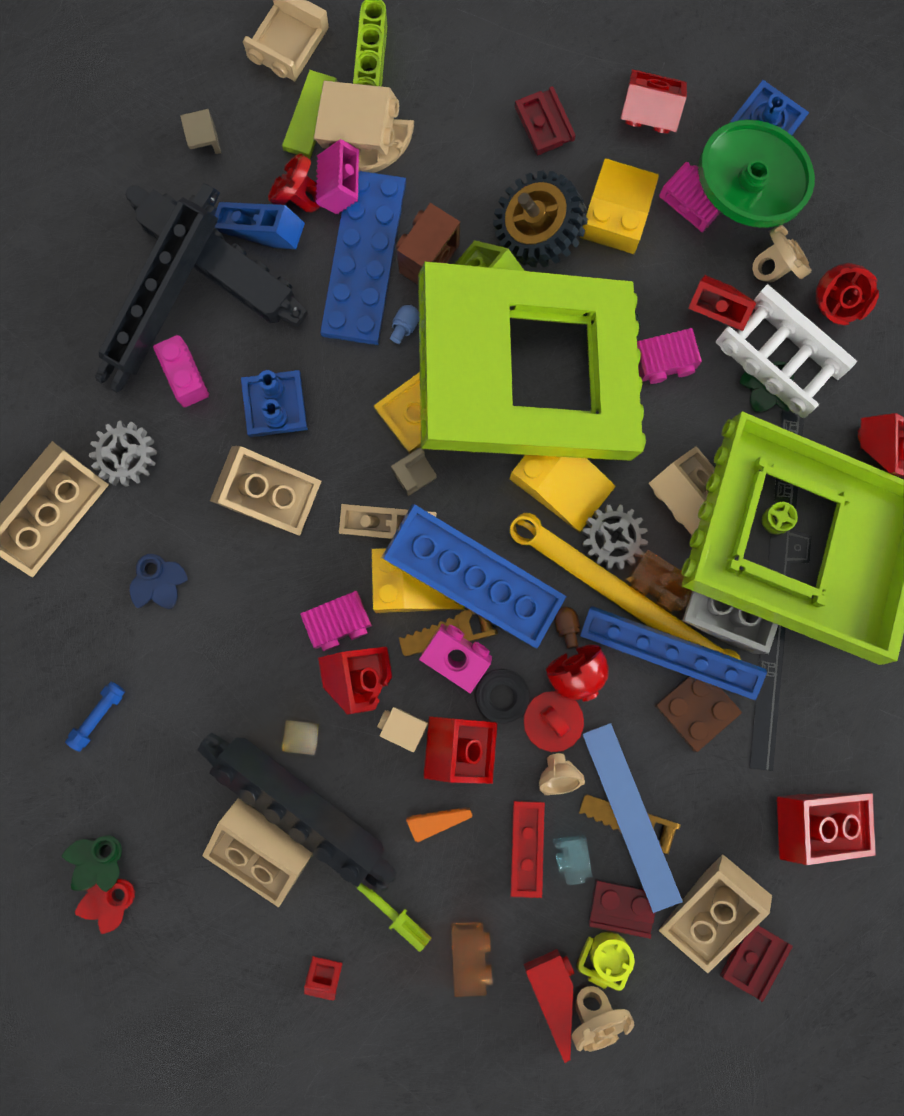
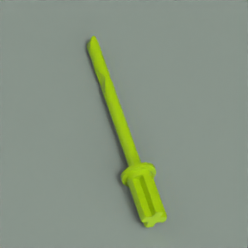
(401, 922)

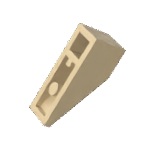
(371, 520)

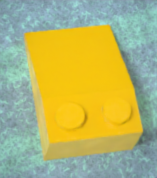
(620, 206)
(564, 485)
(401, 592)

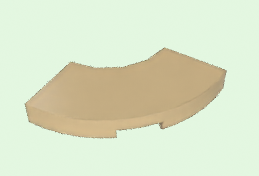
(372, 161)

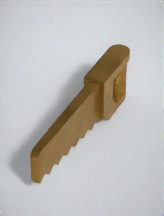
(416, 643)
(602, 811)

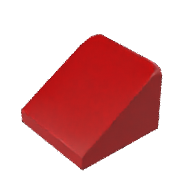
(323, 978)

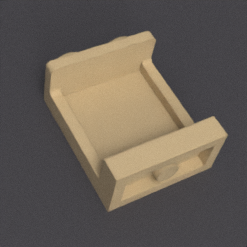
(287, 37)
(357, 115)

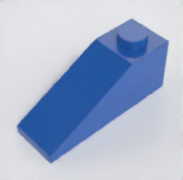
(260, 223)

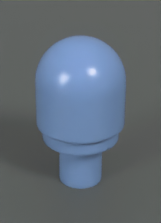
(404, 322)

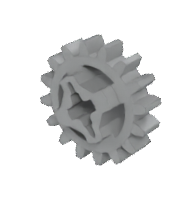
(113, 444)
(624, 542)

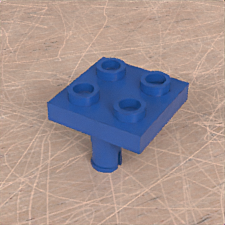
(274, 403)

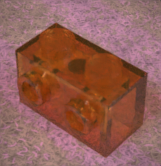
(661, 581)
(469, 966)

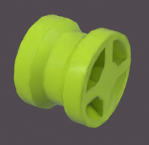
(784, 513)

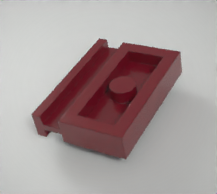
(544, 120)
(621, 909)
(756, 962)

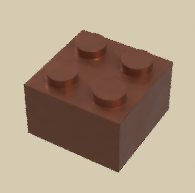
(431, 239)

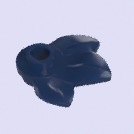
(157, 586)

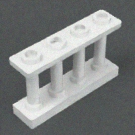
(801, 332)

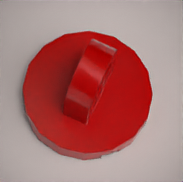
(294, 185)
(553, 722)

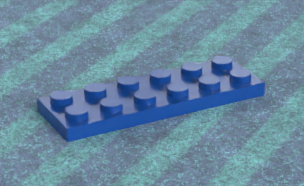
(364, 260)
(473, 576)

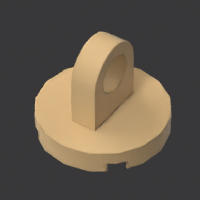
(786, 256)
(600, 1026)

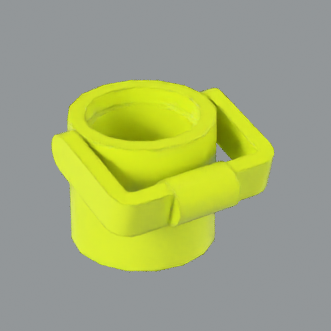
(610, 958)

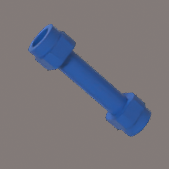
(79, 738)

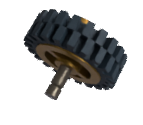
(540, 218)

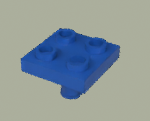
(772, 107)

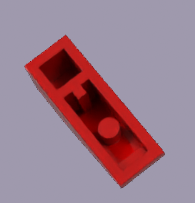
(554, 992)

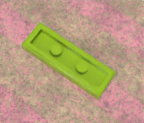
(303, 123)

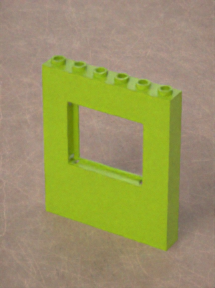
(469, 367)
(862, 569)

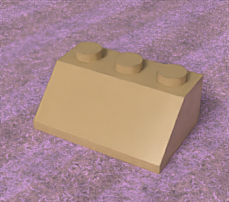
(684, 487)
(257, 852)

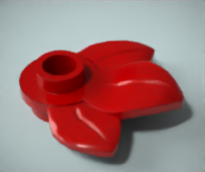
(106, 906)

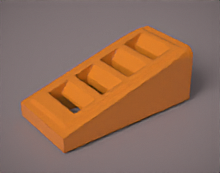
(429, 824)

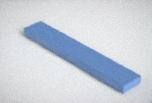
(632, 818)

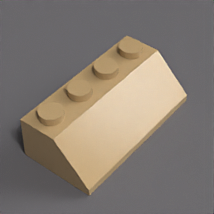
(45, 508)

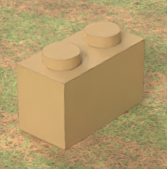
(402, 728)

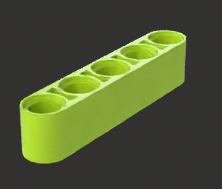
(371, 55)

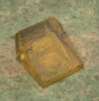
(300, 737)

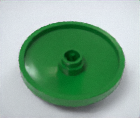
(756, 173)

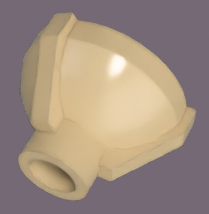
(560, 776)

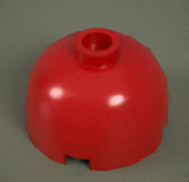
(847, 293)
(580, 674)

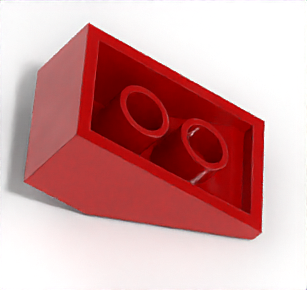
(825, 827)

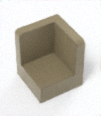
(200, 130)
(413, 472)

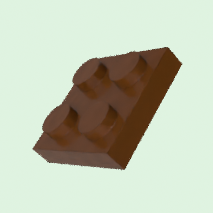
(698, 711)

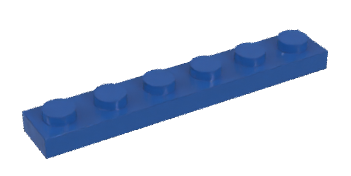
(674, 653)

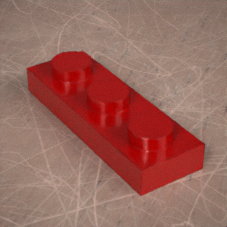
(527, 849)

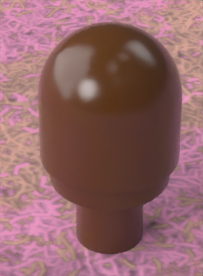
(567, 626)

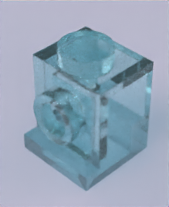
(573, 859)

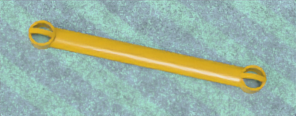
(607, 583)

